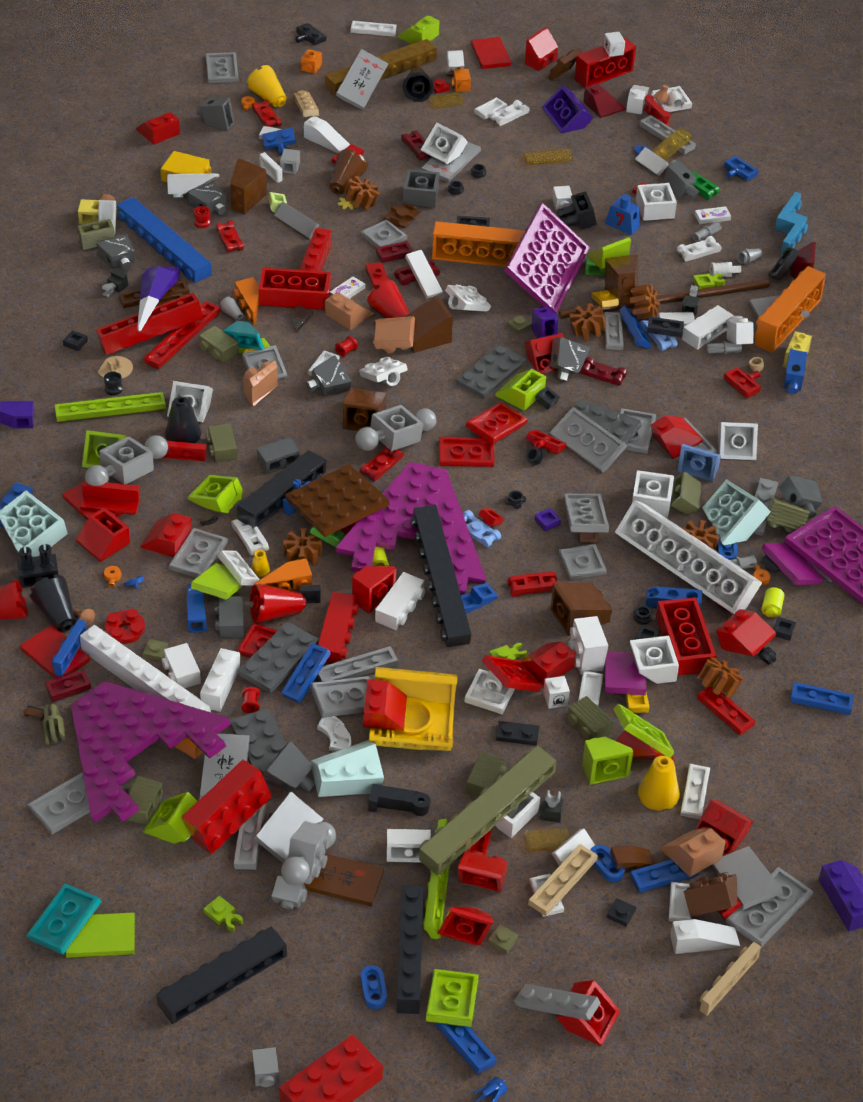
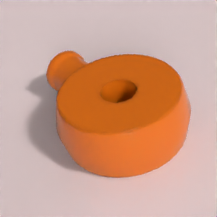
(246, 102)
(112, 574)
(762, 575)

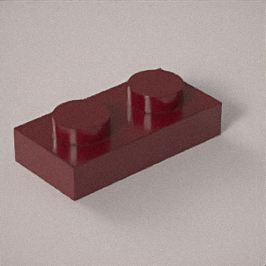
(394, 251)
(68, 685)

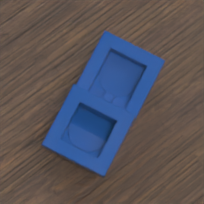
(478, 597)

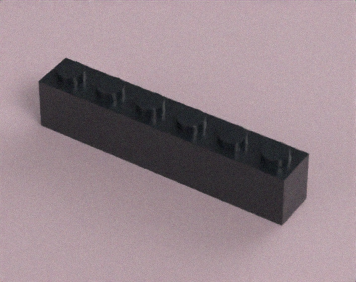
(269, 497)
(410, 950)
(221, 974)

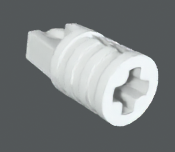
(725, 269)

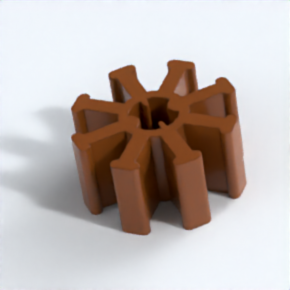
(361, 193)
(644, 302)
(588, 321)
(707, 536)
(302, 547)
(720, 677)

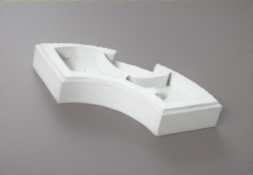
(336, 732)

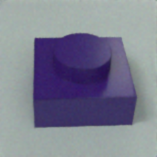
(547, 519)

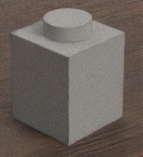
(290, 161)
(265, 1067)

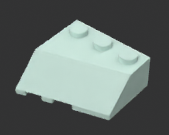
(734, 513)
(31, 523)
(348, 771)

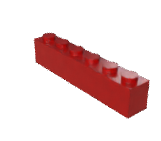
(161, 320)

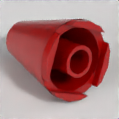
(388, 300)
(12, 602)
(274, 603)

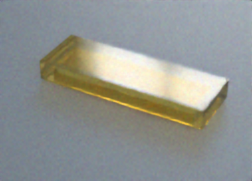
(672, 143)
(548, 156)

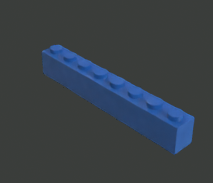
(164, 239)

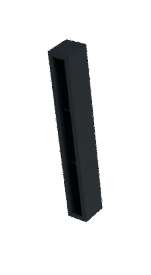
(441, 576)

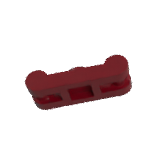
(415, 143)
(406, 275)
(603, 372)

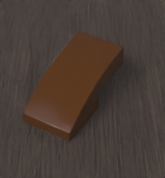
(631, 857)

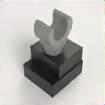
(117, 281)
(691, 302)
(552, 807)

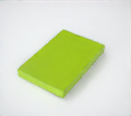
(216, 582)
(643, 730)
(105, 936)
(452, 998)

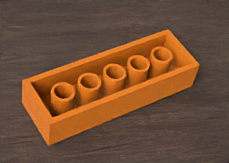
(474, 243)
(786, 310)

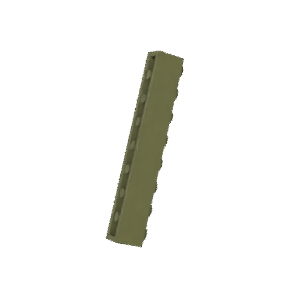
(486, 810)

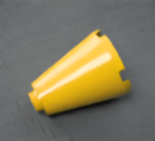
(266, 85)
(659, 786)

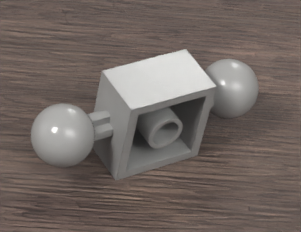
(395, 428)
(126, 460)
(307, 852)

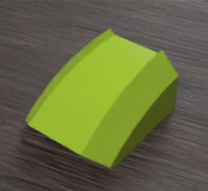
(217, 493)

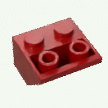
(539, 353)
(103, 535)
(726, 823)

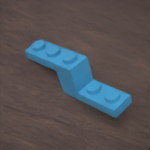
(791, 222)

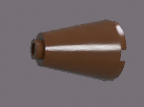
(346, 168)

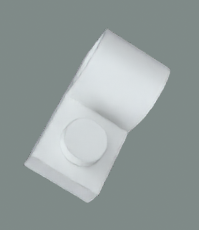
(454, 61)

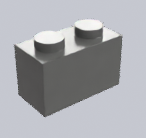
(277, 455)
(230, 617)

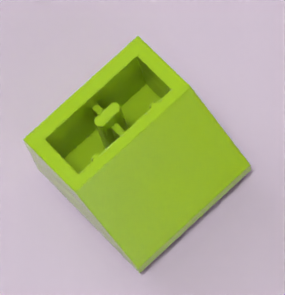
(522, 389)

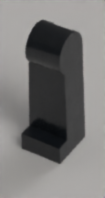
(398, 799)

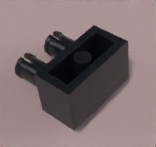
(581, 212)
(36, 568)

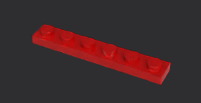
(180, 337)

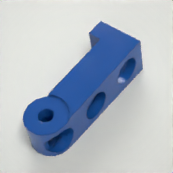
(669, 593)
(195, 610)

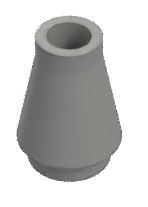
(746, 256)
(230, 307)

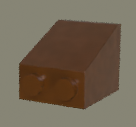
(247, 186)
(621, 277)
(432, 325)
(360, 406)
(578, 601)

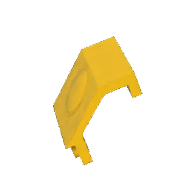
(427, 710)

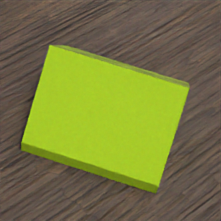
(616, 249)

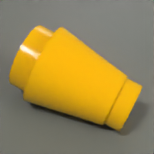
(260, 564)

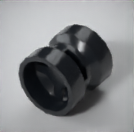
(113, 383)

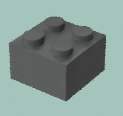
(421, 188)

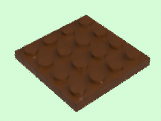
(337, 500)

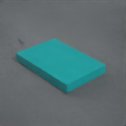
(64, 918)

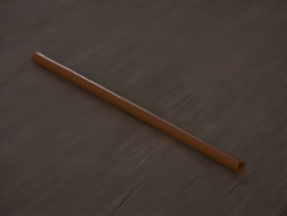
(681, 295)

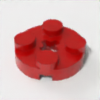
(125, 617)

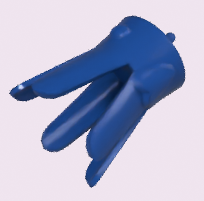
(493, 1087)

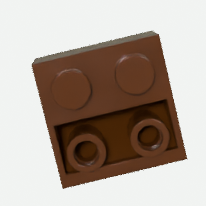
(711, 895)

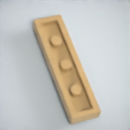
(306, 104)
(562, 880)
(733, 973)

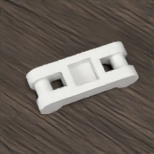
(509, 113)
(699, 249)
(249, 536)

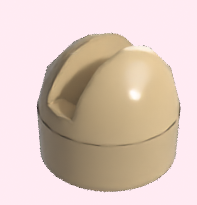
(753, 364)

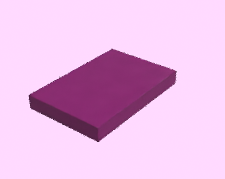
(792, 564)
(623, 675)

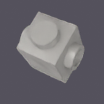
(288, 895)

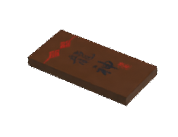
(347, 880)

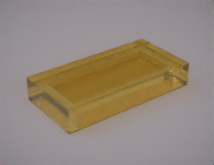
(446, 100)
(545, 839)

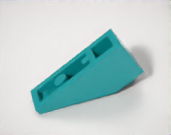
(245, 335)

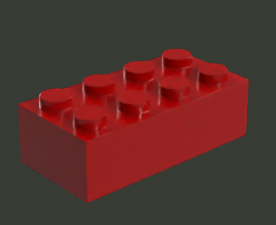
(597, 66)
(294, 288)
(688, 633)
(227, 806)
(336, 1076)

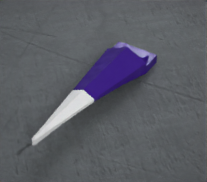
(155, 284)

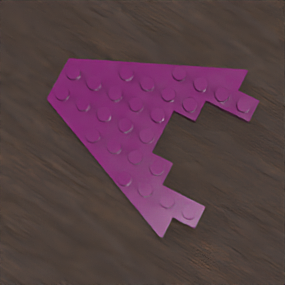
(416, 487)
(122, 722)

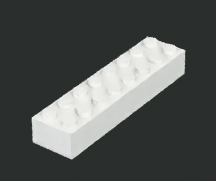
(688, 557)

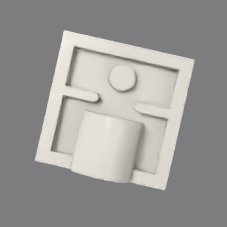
(676, 100)
(466, 298)
(379, 371)
(488, 692)

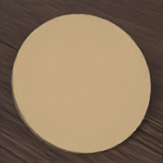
(118, 364)

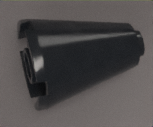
(418, 85)
(182, 422)
(54, 601)

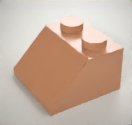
(346, 311)
(695, 850)

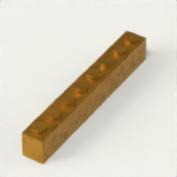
(397, 60)

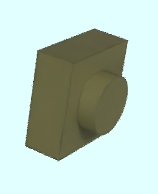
(519, 324)
(155, 650)
(503, 939)

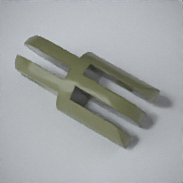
(52, 723)

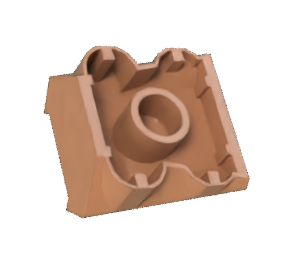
(394, 333)
(260, 382)

